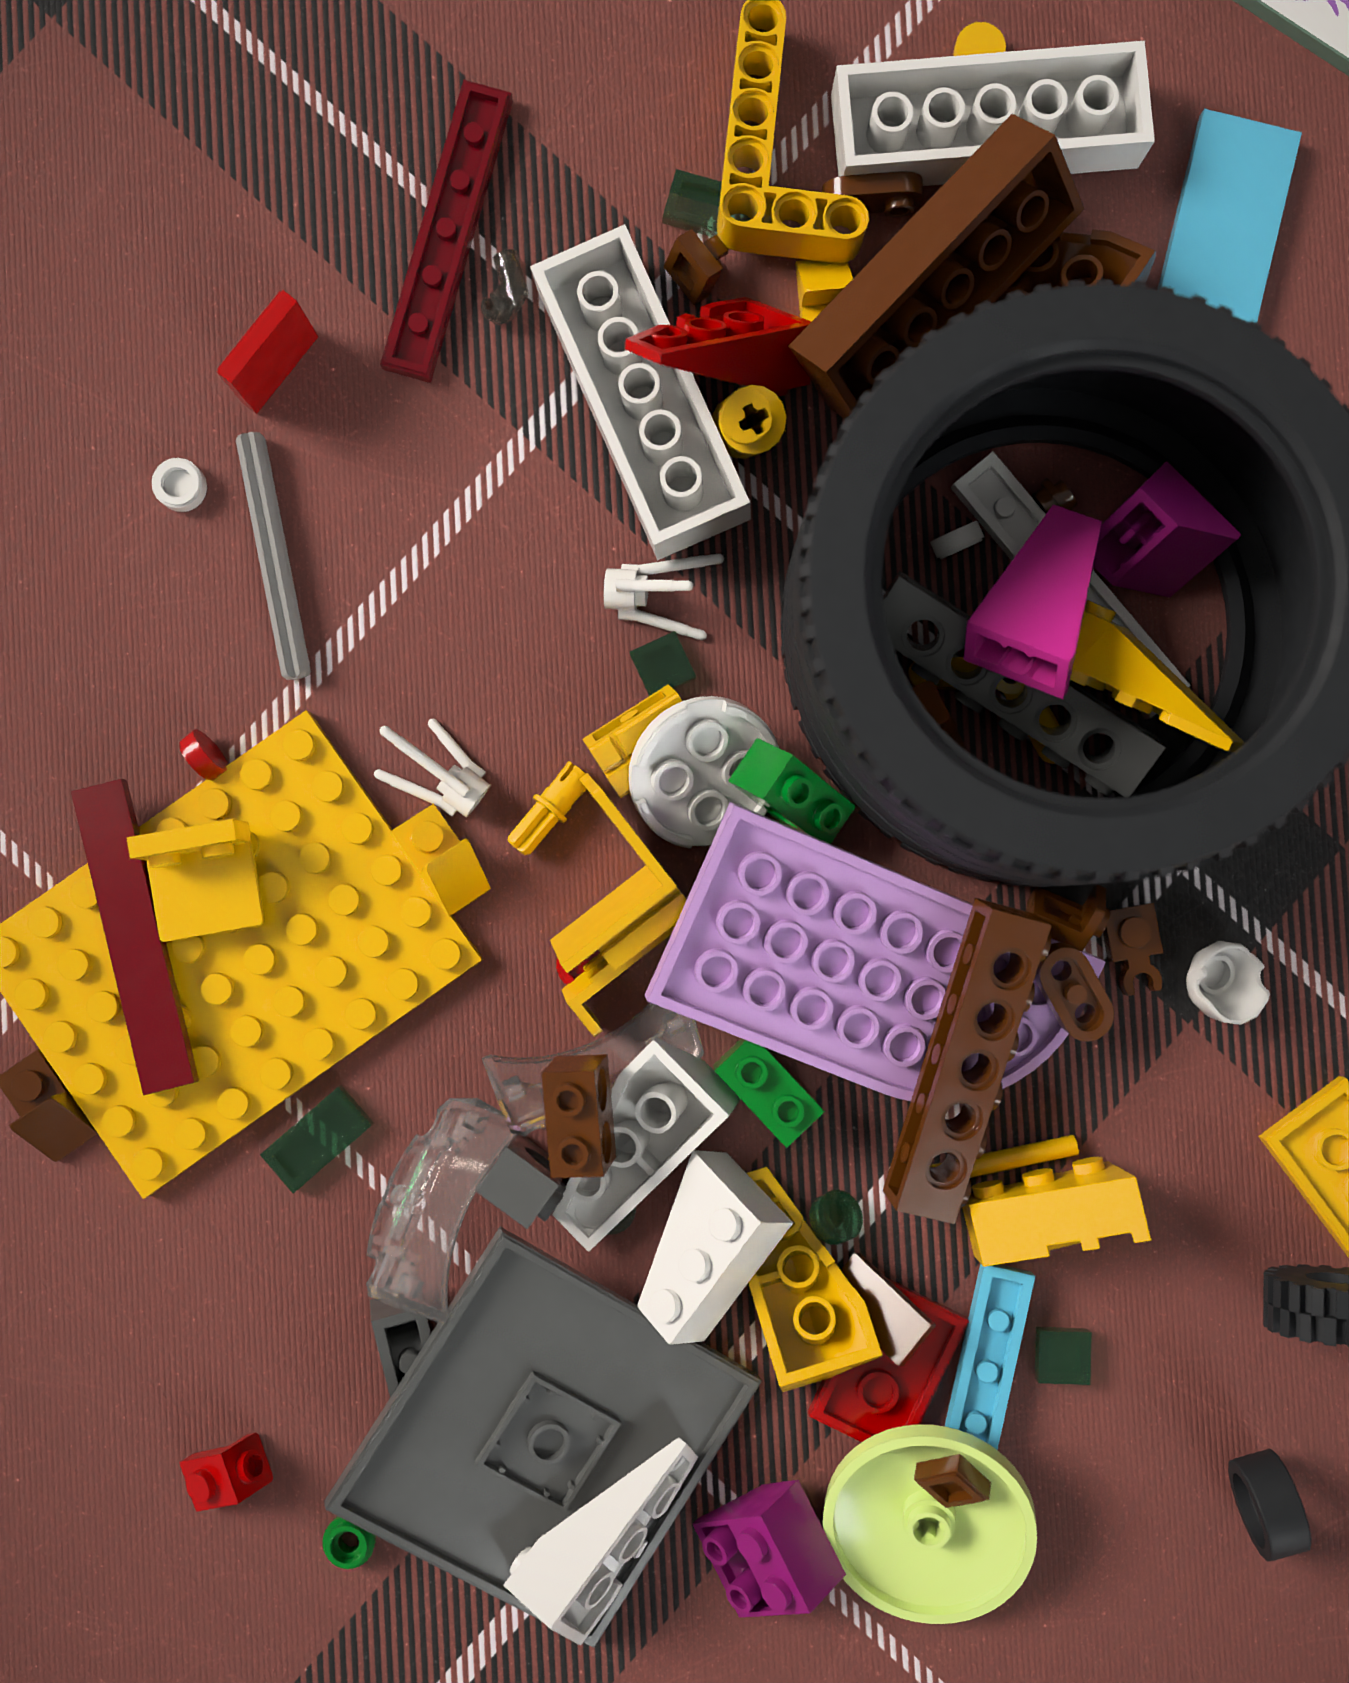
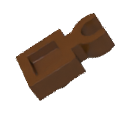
(1132, 938)

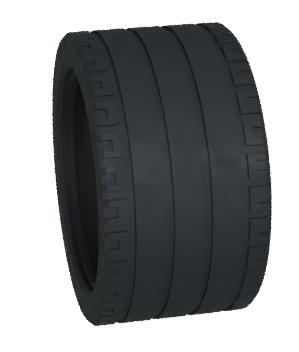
(1145, 385)

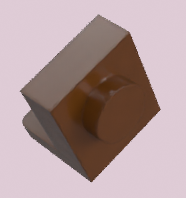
(1069, 920)

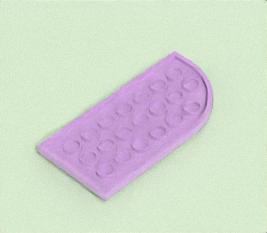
(826, 958)

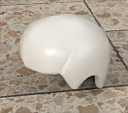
(1227, 983)

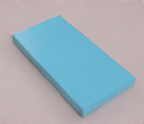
(1230, 212)

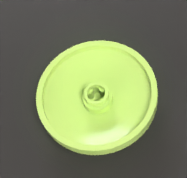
(911, 1550)

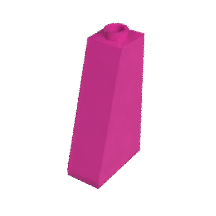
(1037, 606)

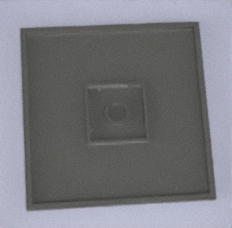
(529, 1414)

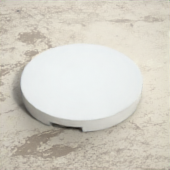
(685, 767)

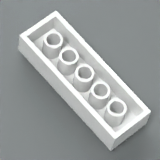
(941, 109)
(644, 410)

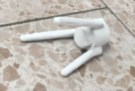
(630, 586)
(460, 787)

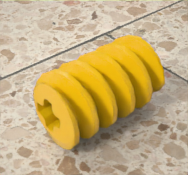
(768, 415)

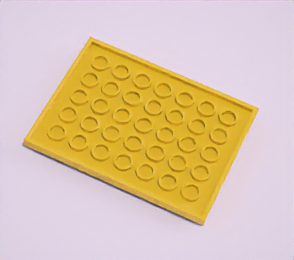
(265, 1006)

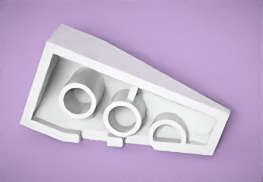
(660, 1114)
(574, 1566)

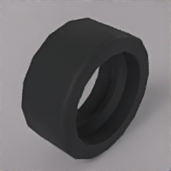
(1269, 1505)

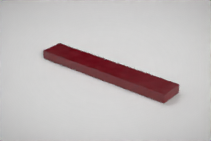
(447, 231)
(133, 940)

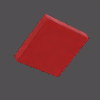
(268, 351)

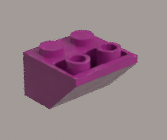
(1161, 536)
(770, 1551)

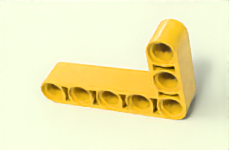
(752, 148)

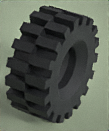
(1307, 1303)

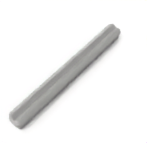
(273, 556)

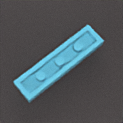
(990, 1352)

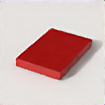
(889, 1395)

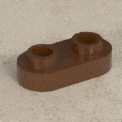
(887, 192)
(1074, 987)

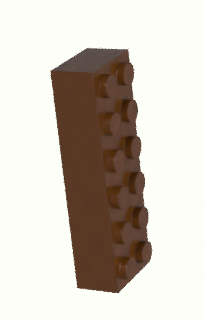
(943, 261)

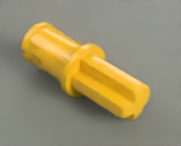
(548, 810)

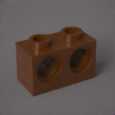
(579, 1116)

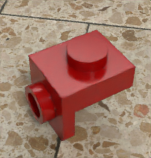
(226, 1473)

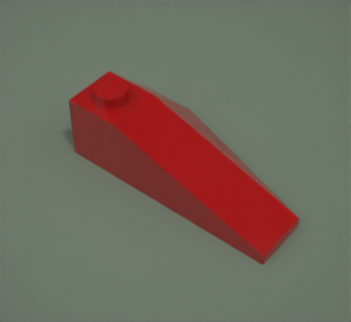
(729, 342)

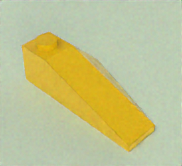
(807, 1305)

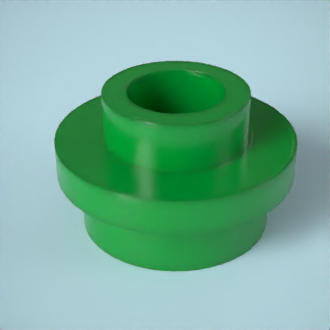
(342, 1554)

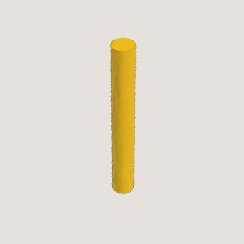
(1024, 1155)

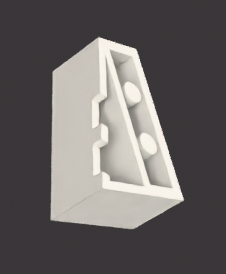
(709, 1248)

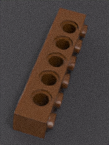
(926, 1133)

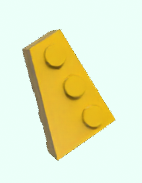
(1053, 1212)

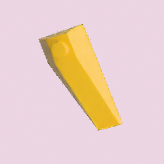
(1118, 661)

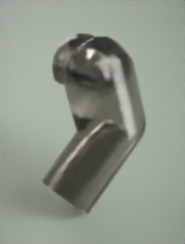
(511, 292)

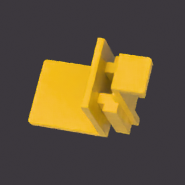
(620, 925)

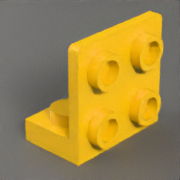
(201, 878)

